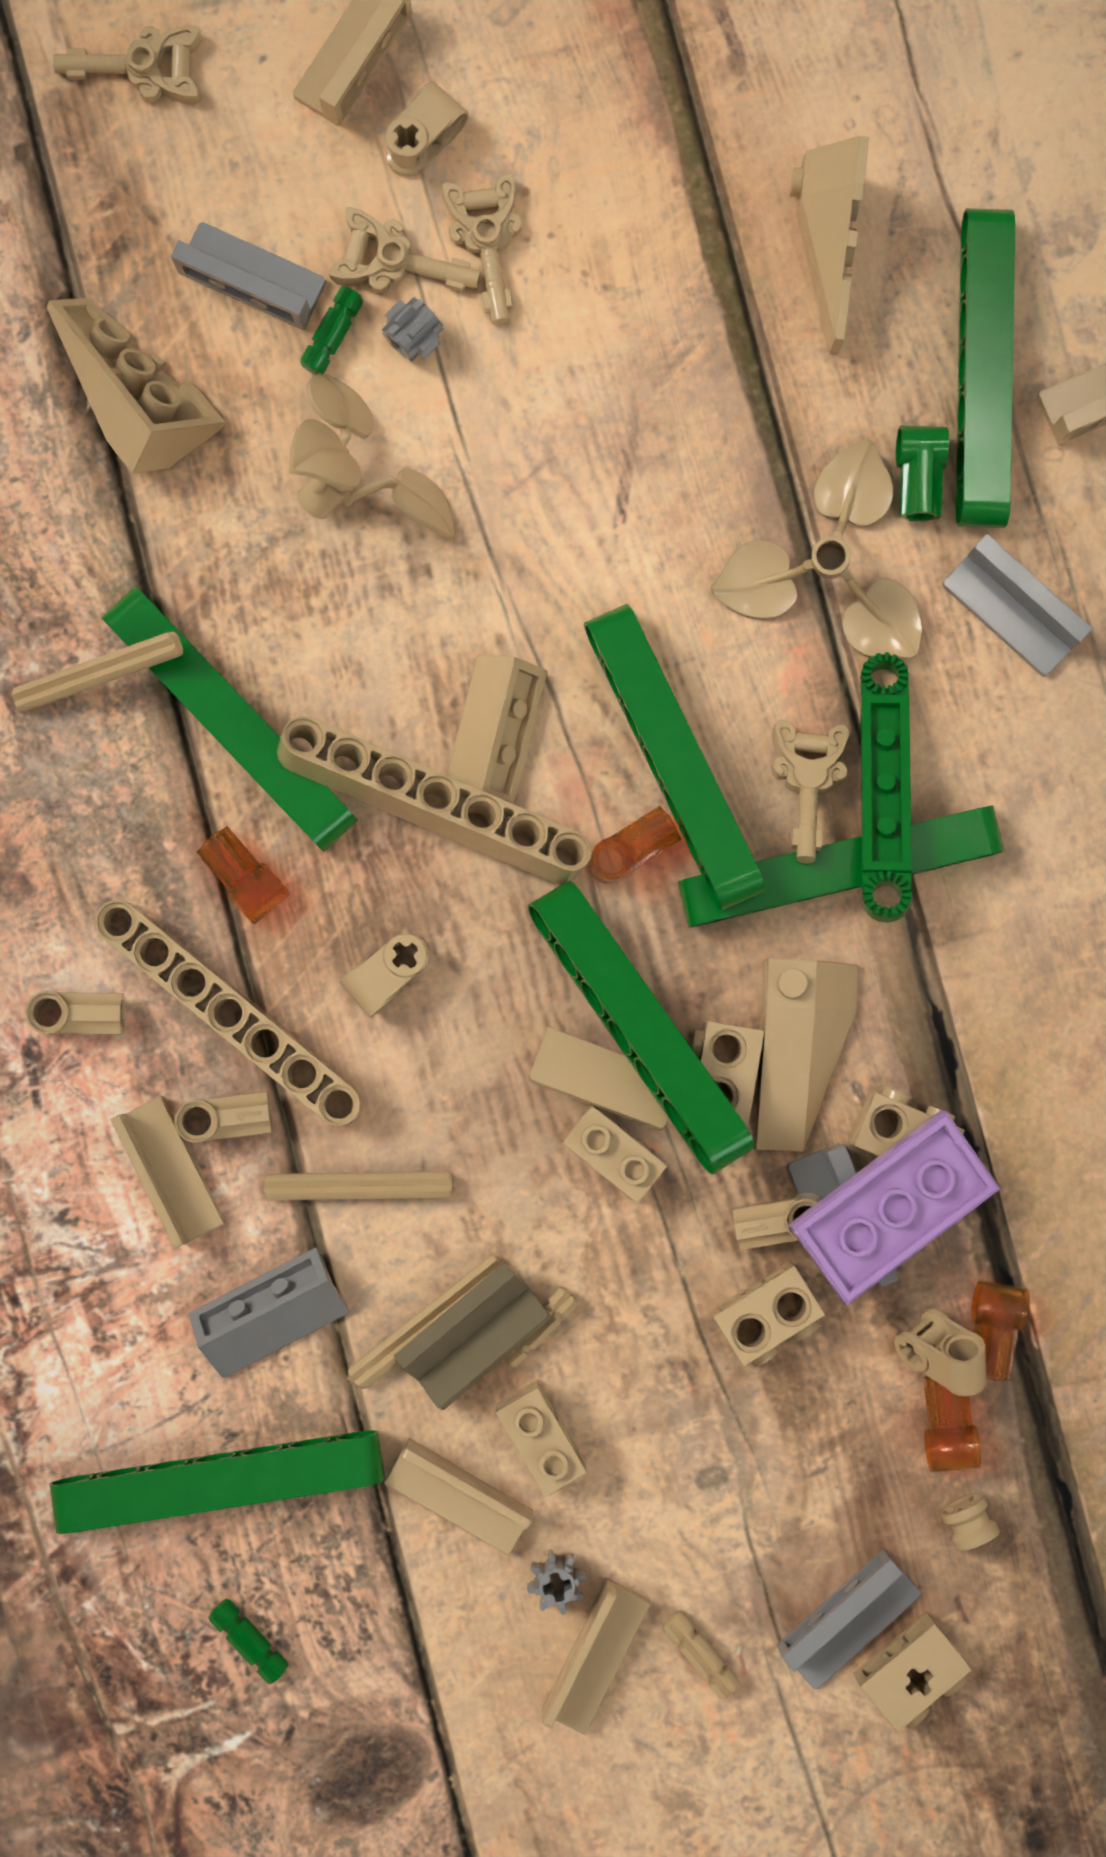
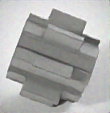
(412, 329)
(543, 1587)

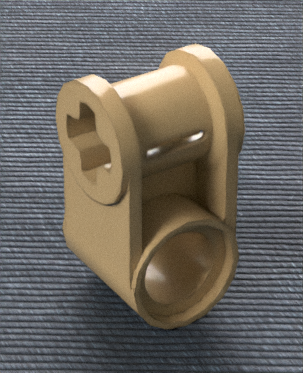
(428, 124)
(380, 977)
(946, 1353)

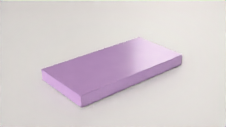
(894, 1207)

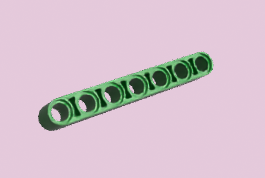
(985, 368)
(232, 722)
(674, 757)
(838, 866)
(641, 1028)
(217, 1481)

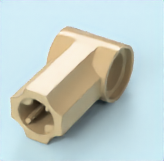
(80, 1013)
(229, 1117)
(768, 1221)

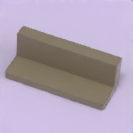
(473, 1336)

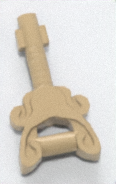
(142, 64)
(486, 235)
(393, 258)
(808, 778)

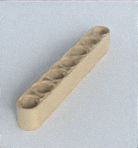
(410, 805)
(209, 1001)

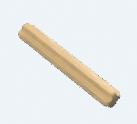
(97, 671)
(358, 1185)
(381, 1357)

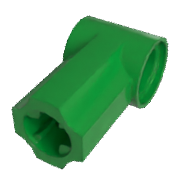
(921, 458)

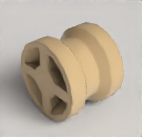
(970, 1522)

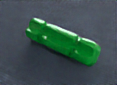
(331, 330)
(248, 1641)

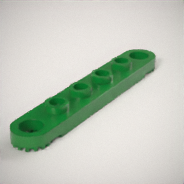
(885, 787)

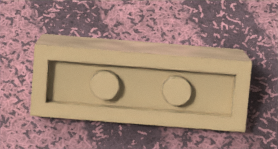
(351, 56)
(1076, 404)
(497, 724)
(595, 1078)
(168, 1172)
(459, 1497)
(595, 1657)

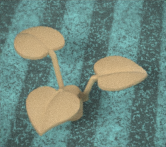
(334, 472)
(759, 577)

